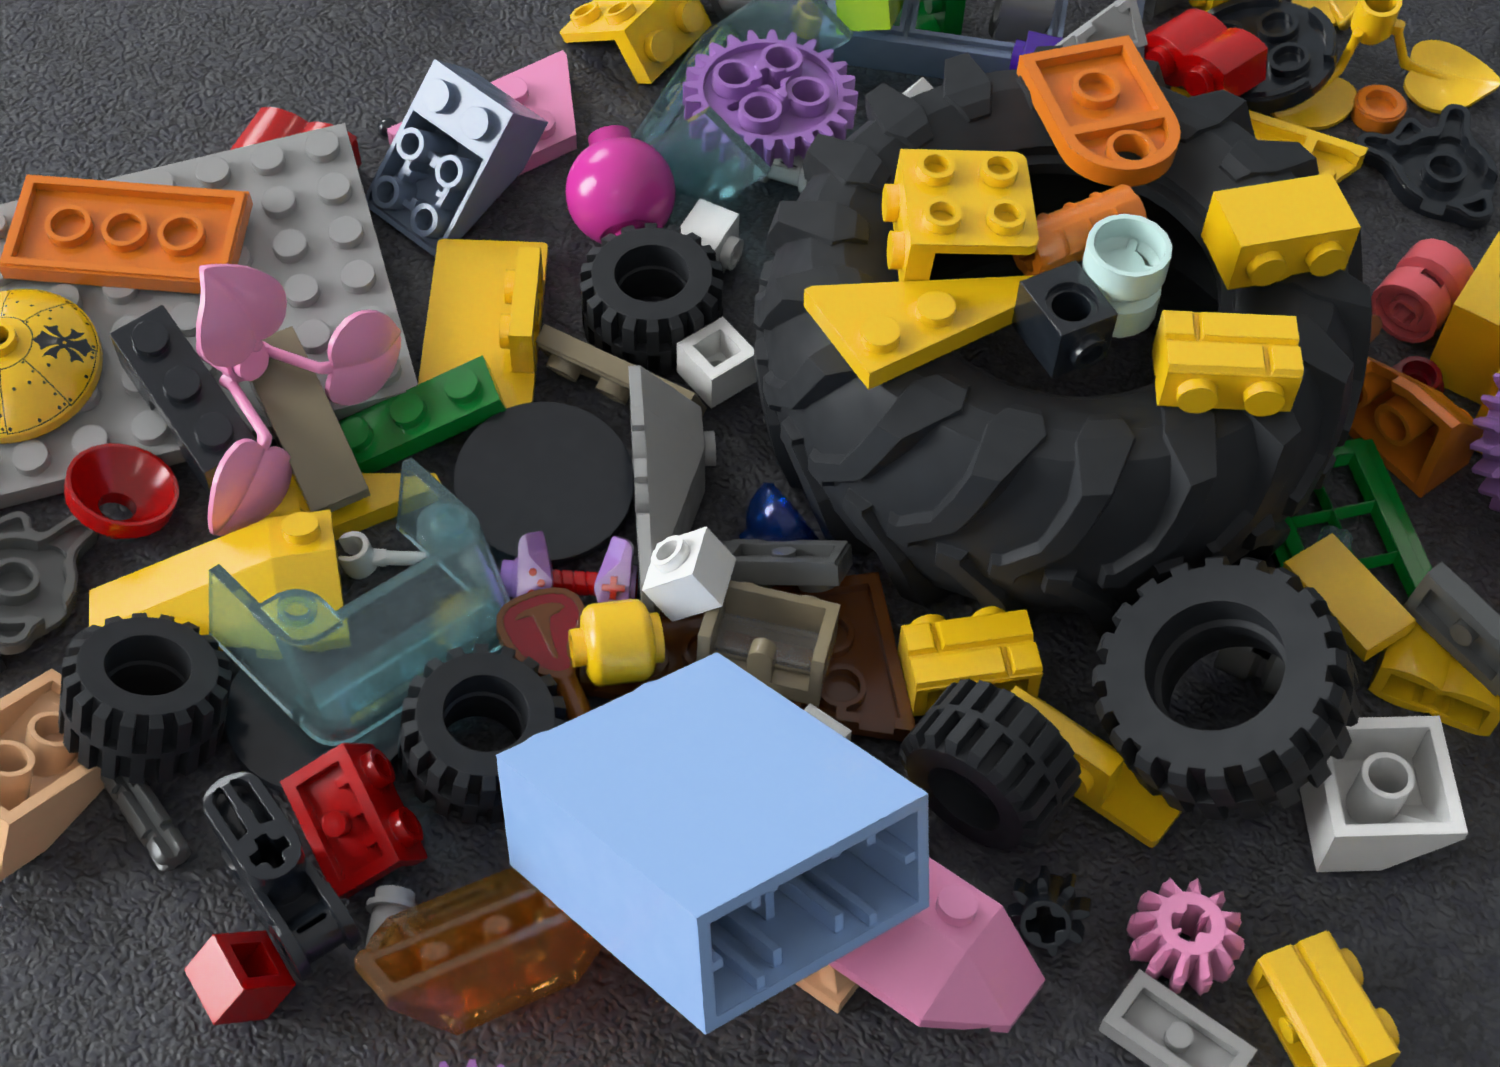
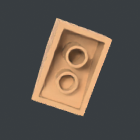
(39, 779)

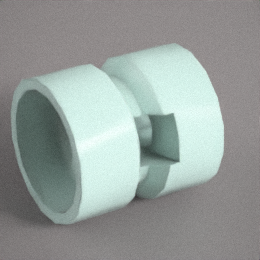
(1128, 265)

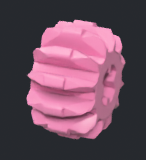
(1212, 934)

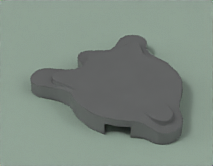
(38, 577)

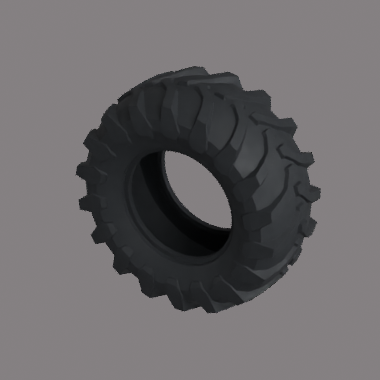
(1019, 487)

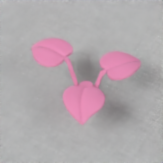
(233, 318)

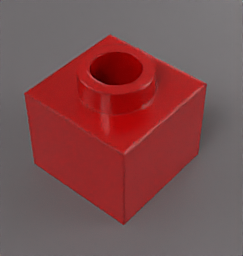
(239, 977)

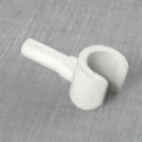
(368, 558)

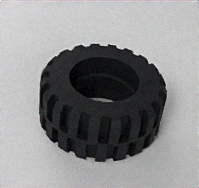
(1214, 611)

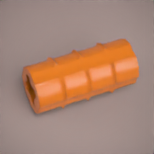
(1066, 230)

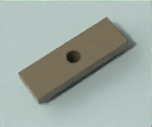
(574, 357)

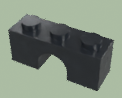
(181, 389)

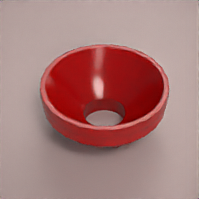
(124, 477)

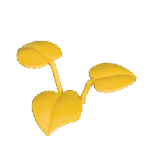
(1436, 75)

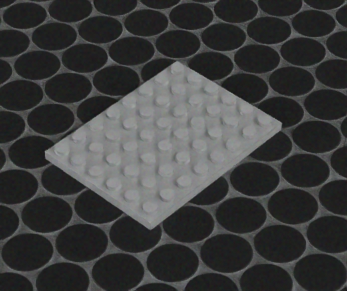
(303, 230)

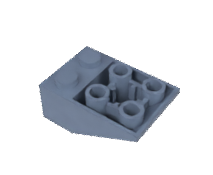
(452, 155)

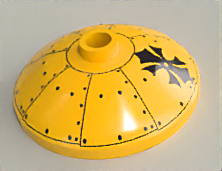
(45, 363)

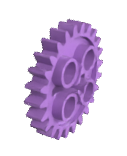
(773, 93)

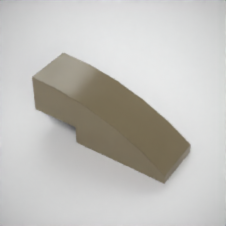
(308, 430)

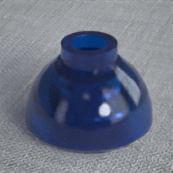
(774, 517)

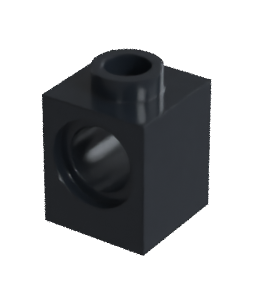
(1064, 319)

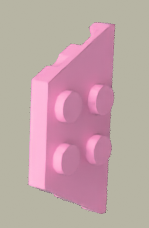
(547, 92)

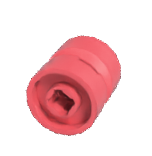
(1421, 290)

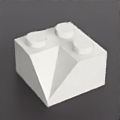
(1385, 797)

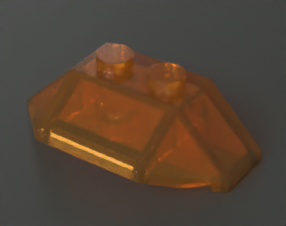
(475, 953)

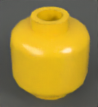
(617, 642)

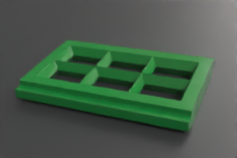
(1383, 505)

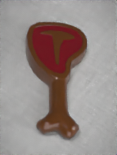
(539, 628)

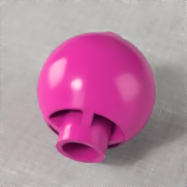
(618, 184)

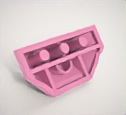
(951, 962)

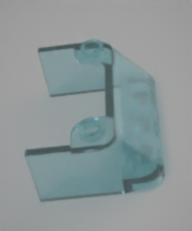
(704, 151)
(355, 664)

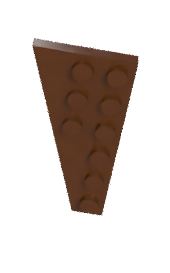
(864, 674)

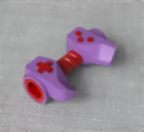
(534, 571)

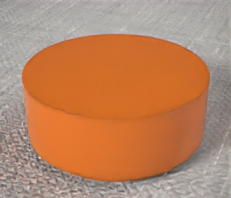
(1378, 109)

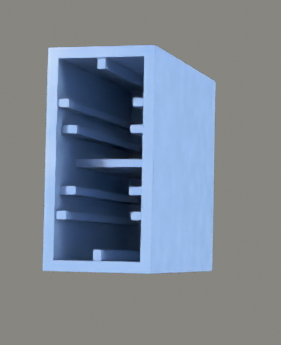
(715, 837)

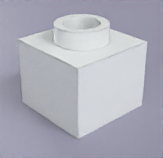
(718, 229)
(716, 362)
(689, 574)

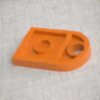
(1102, 103)

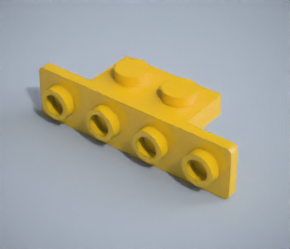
(1108, 782)

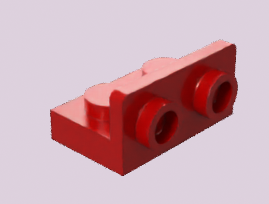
(354, 817)

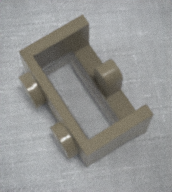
(774, 637)

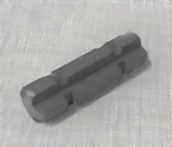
(149, 822)

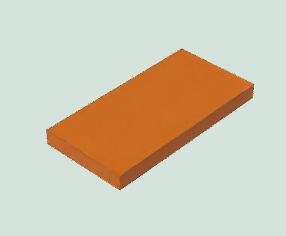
(122, 233)

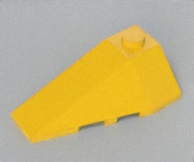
(262, 557)

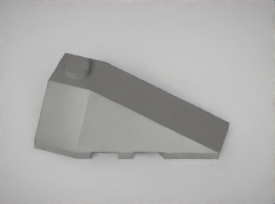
(666, 462)

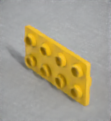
(489, 305)

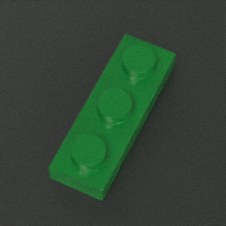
(423, 415)

